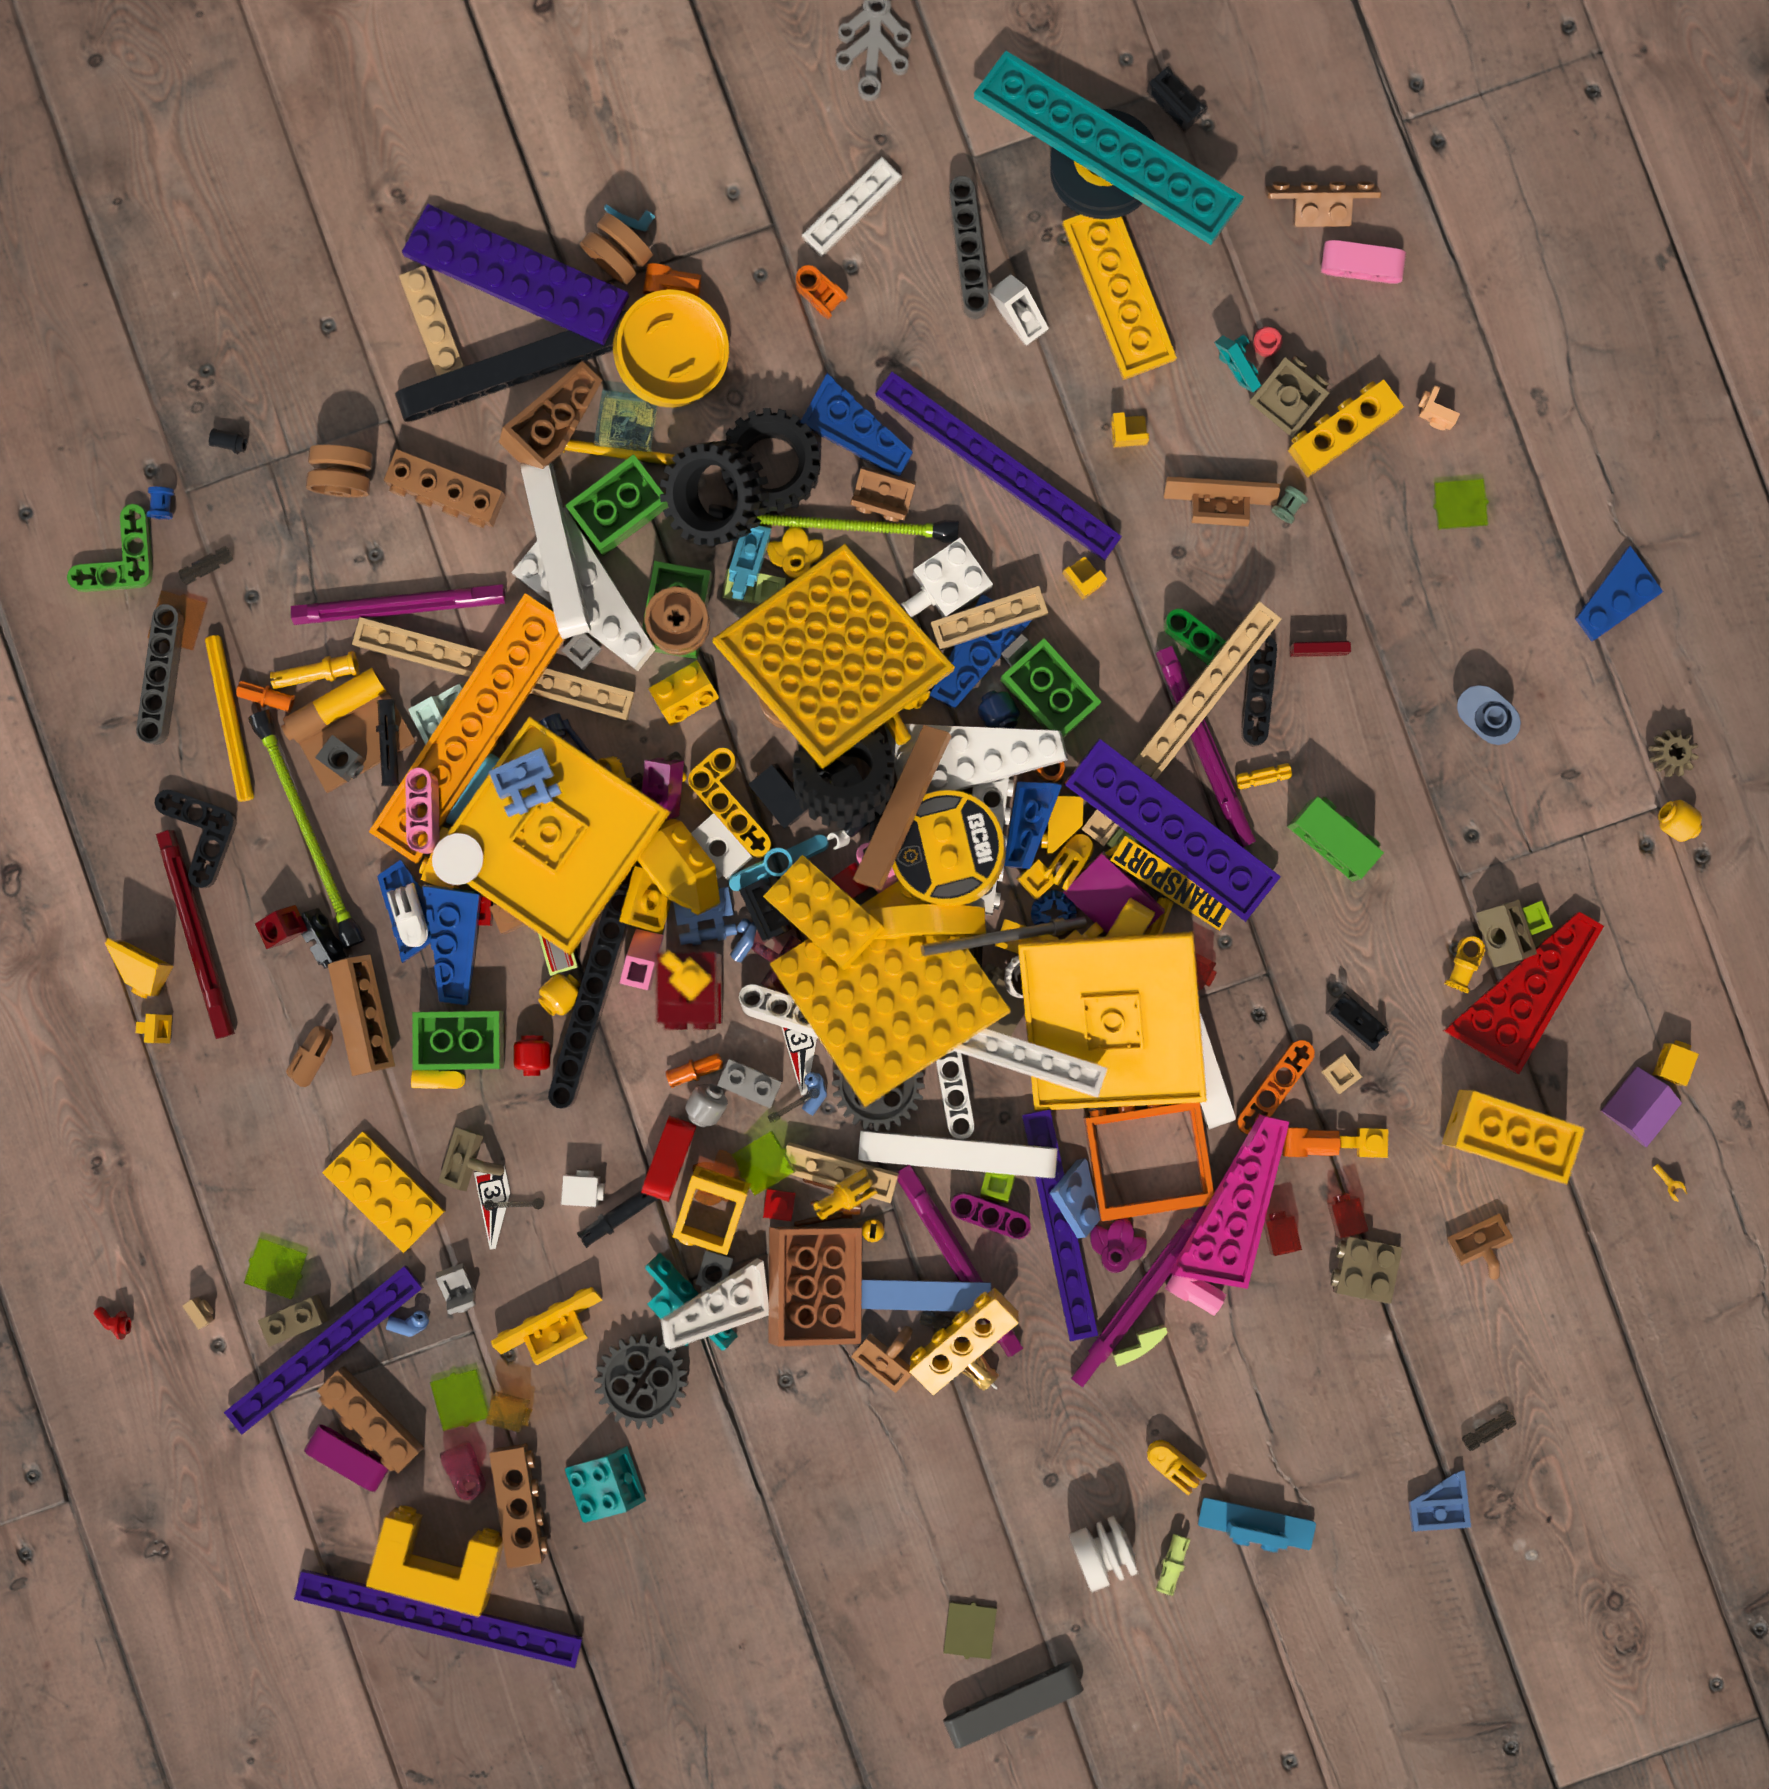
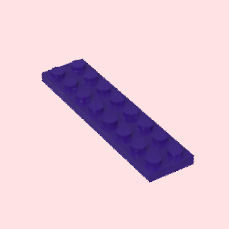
(515, 274)
(1172, 829)

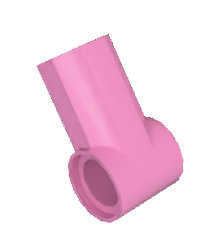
(1197, 1292)

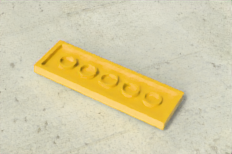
(1119, 294)

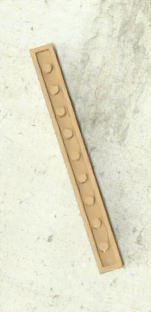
(464, 660)
(1195, 705)

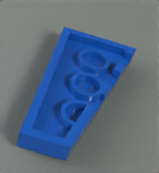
(849, 425)
(973, 661)

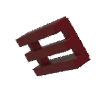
(1317, 649)

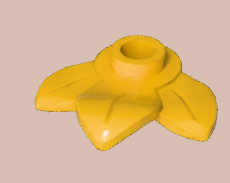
(795, 548)

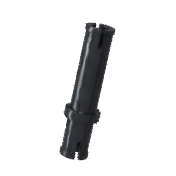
(386, 708)
(615, 1217)

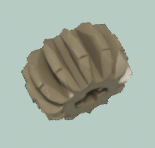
(1673, 763)

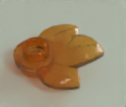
(725, 1165)

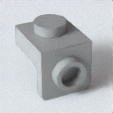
(456, 1289)

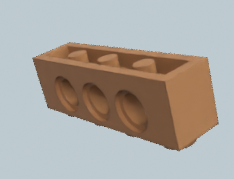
(518, 1551)

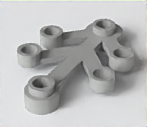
(874, 42)

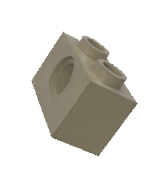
(1518, 939)
(293, 1320)

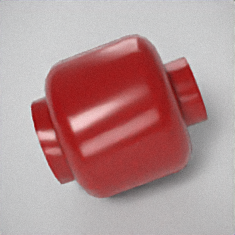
(531, 1055)

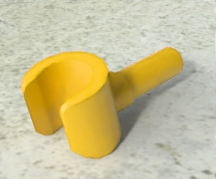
(1672, 1185)

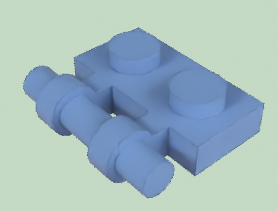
(521, 774)
(720, 931)

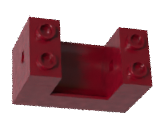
(673, 1005)

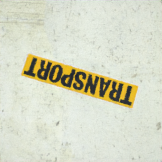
(1169, 882)

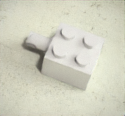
(948, 581)

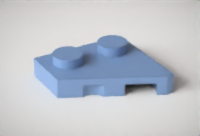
(1077, 1199)
(1442, 1506)

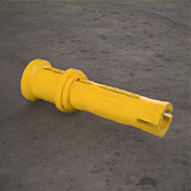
(328, 668)

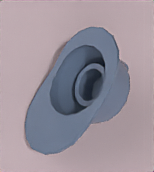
(1489, 714)

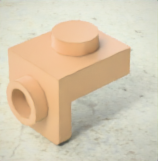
(1438, 415)

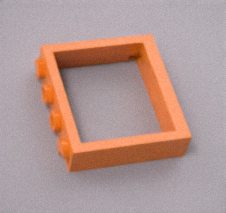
(1157, 1205)

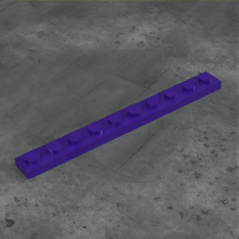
(998, 466)
(411, 1613)

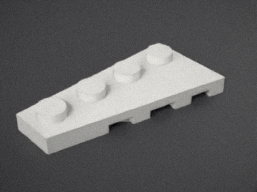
(722, 1307)

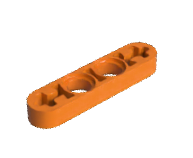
(1271, 1084)

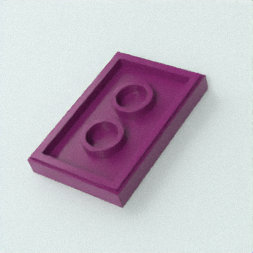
(1104, 890)

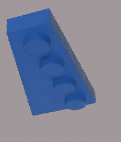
(453, 929)

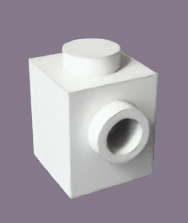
(582, 1189)

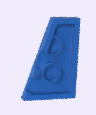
(1619, 595)
(1029, 820)
(390, 879)

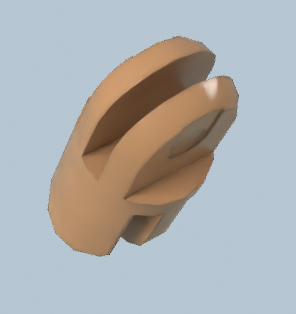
(310, 1056)

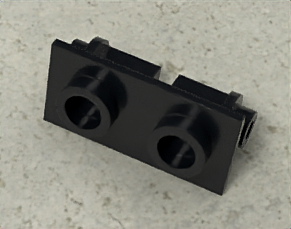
(328, 947)

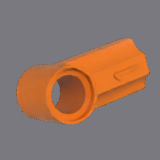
(662, 277)
(1305, 1142)

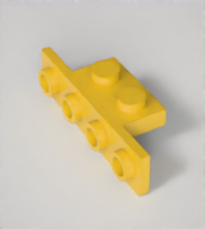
(552, 1330)

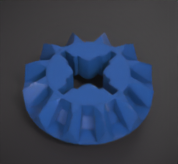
(1044, 903)

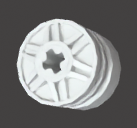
(1103, 1553)

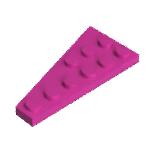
(1231, 1227)

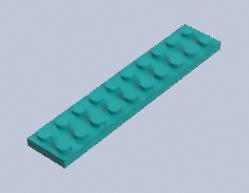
(1108, 147)

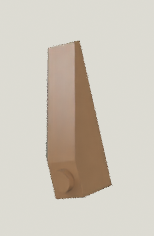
(549, 422)

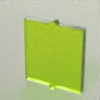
(1460, 504)
(763, 1163)
(275, 1268)
(459, 1399)

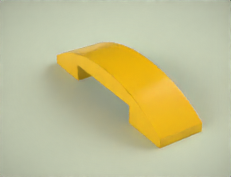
(930, 920)

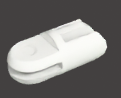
(408, 915)

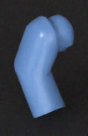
(747, 940)
(814, 1080)
(410, 1326)

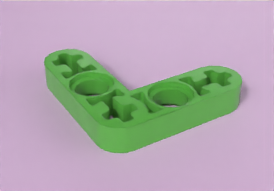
(123, 568)

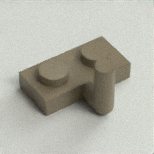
(462, 1160)

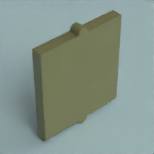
(970, 1630)

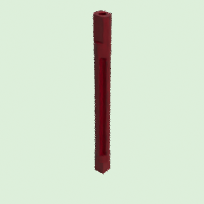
(195, 934)

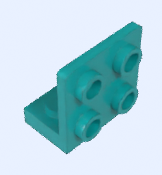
(605, 1485)

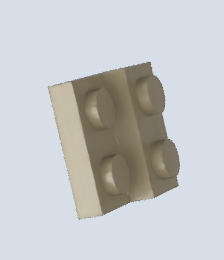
(1291, 395)
(1366, 1269)

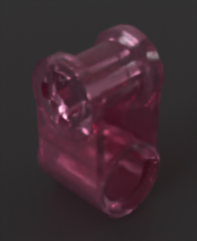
(462, 1467)

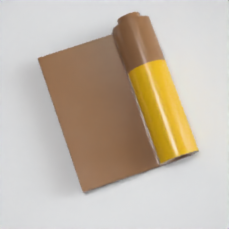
(351, 717)

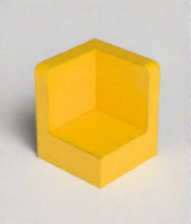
(1128, 430)
(1084, 577)

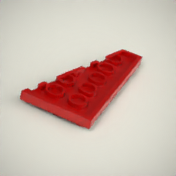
(1520, 1005)

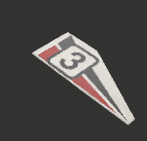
(801, 1052)
(495, 1189)

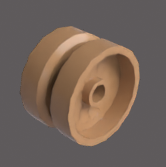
(616, 249)
(339, 471)
(674, 604)

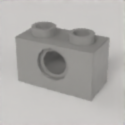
(750, 1083)

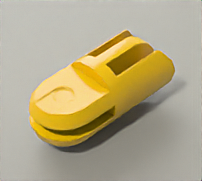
(1072, 857)
(1174, 1465)

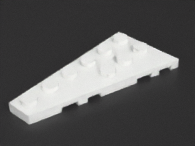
(607, 610)
(983, 754)

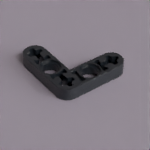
(209, 834)

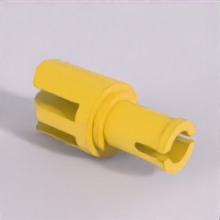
(844, 1196)

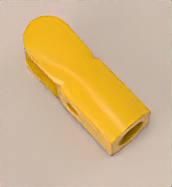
(437, 1079)

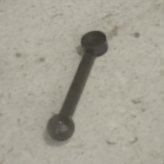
(813, 1093)
(489, 1205)

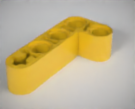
(733, 808)

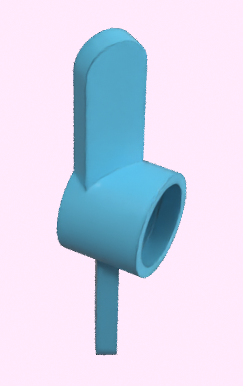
(761, 869)

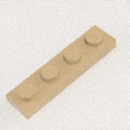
(431, 320)
(989, 618)
(833, 1169)

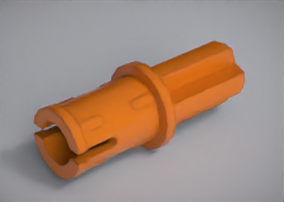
(265, 696)
(694, 1070)

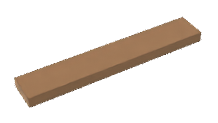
(902, 807)

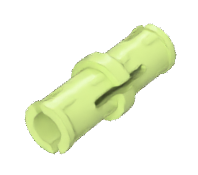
(1173, 1564)

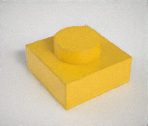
(1034, 881)

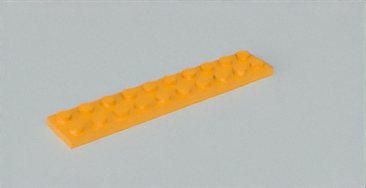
(477, 717)

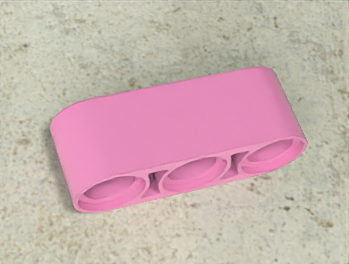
(1363, 261)
(414, 799)

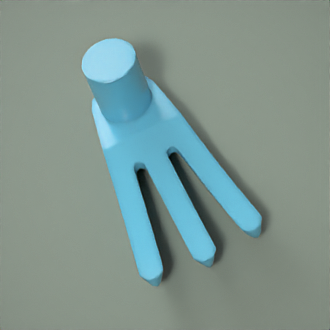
(641, 225)

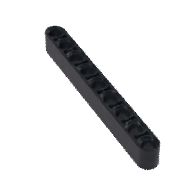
(499, 373)
(586, 997)

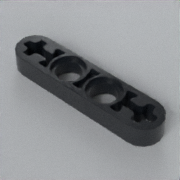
(1262, 691)

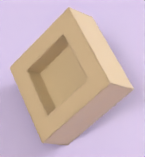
(1341, 1074)
(199, 1312)

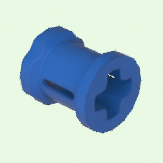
(160, 502)

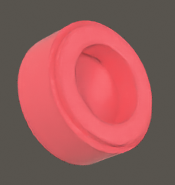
(1267, 341)

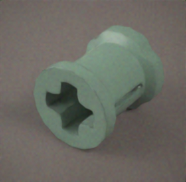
(1281, 510)

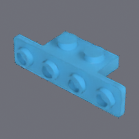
(1256, 1525)

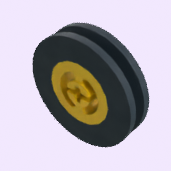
(1088, 192)

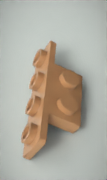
(1322, 204)
(1221, 500)

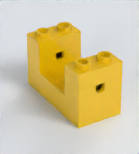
(1513, 1135)
(429, 1580)

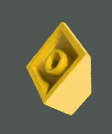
(138, 968)

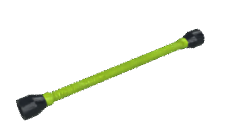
(944, 530)
(264, 728)

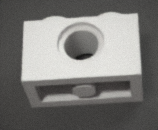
(735, 855)

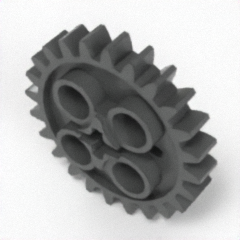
(878, 1111)
(663, 1395)

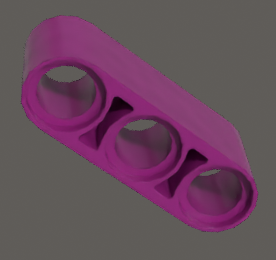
(1003, 1221)
(346, 1458)

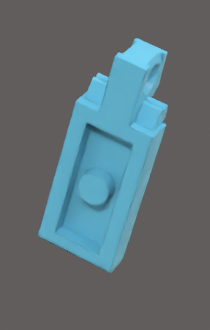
(748, 560)

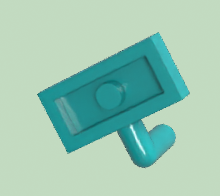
(1233, 355)

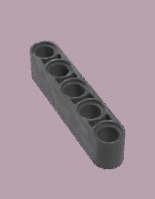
(968, 234)
(155, 661)
(1013, 1705)

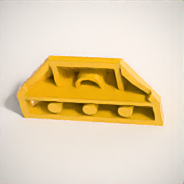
(681, 868)

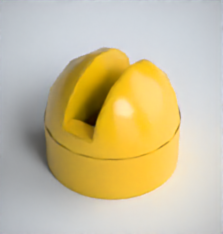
(866, 1230)

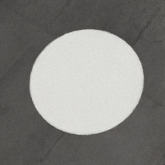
(457, 859)

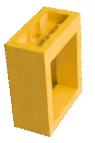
(718, 1185)

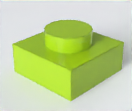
(1536, 917)
(997, 1187)

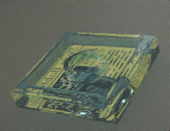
(625, 422)

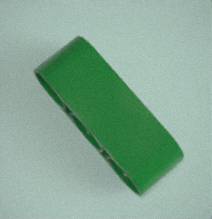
(1192, 627)

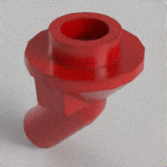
(119, 1325)

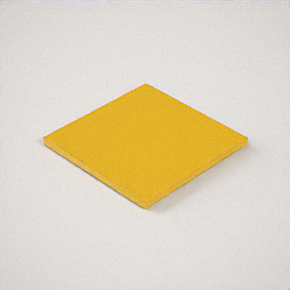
(564, 855)
(1119, 1007)

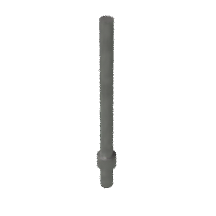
(1055, 927)

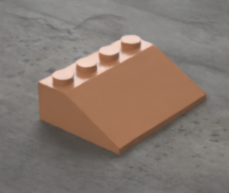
(815, 1286)

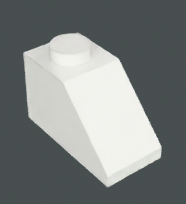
(1019, 309)

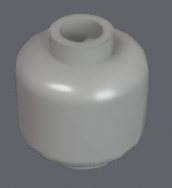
(706, 1105)

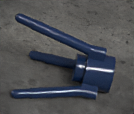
(558, 726)

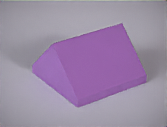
(1642, 1106)

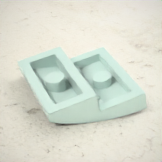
(431, 711)

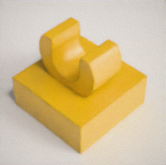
(155, 1028)

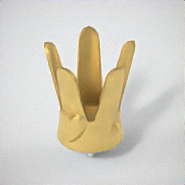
(983, 1375)

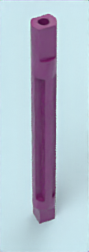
(398, 604)
(1208, 753)
(947, 1242)
(1136, 1301)

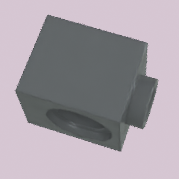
(332, 751)
(710, 1258)

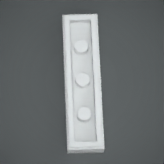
(851, 206)

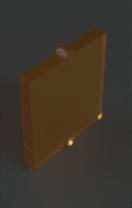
(193, 615)

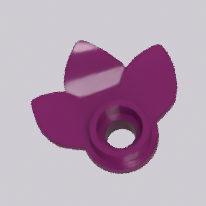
(1117, 1240)

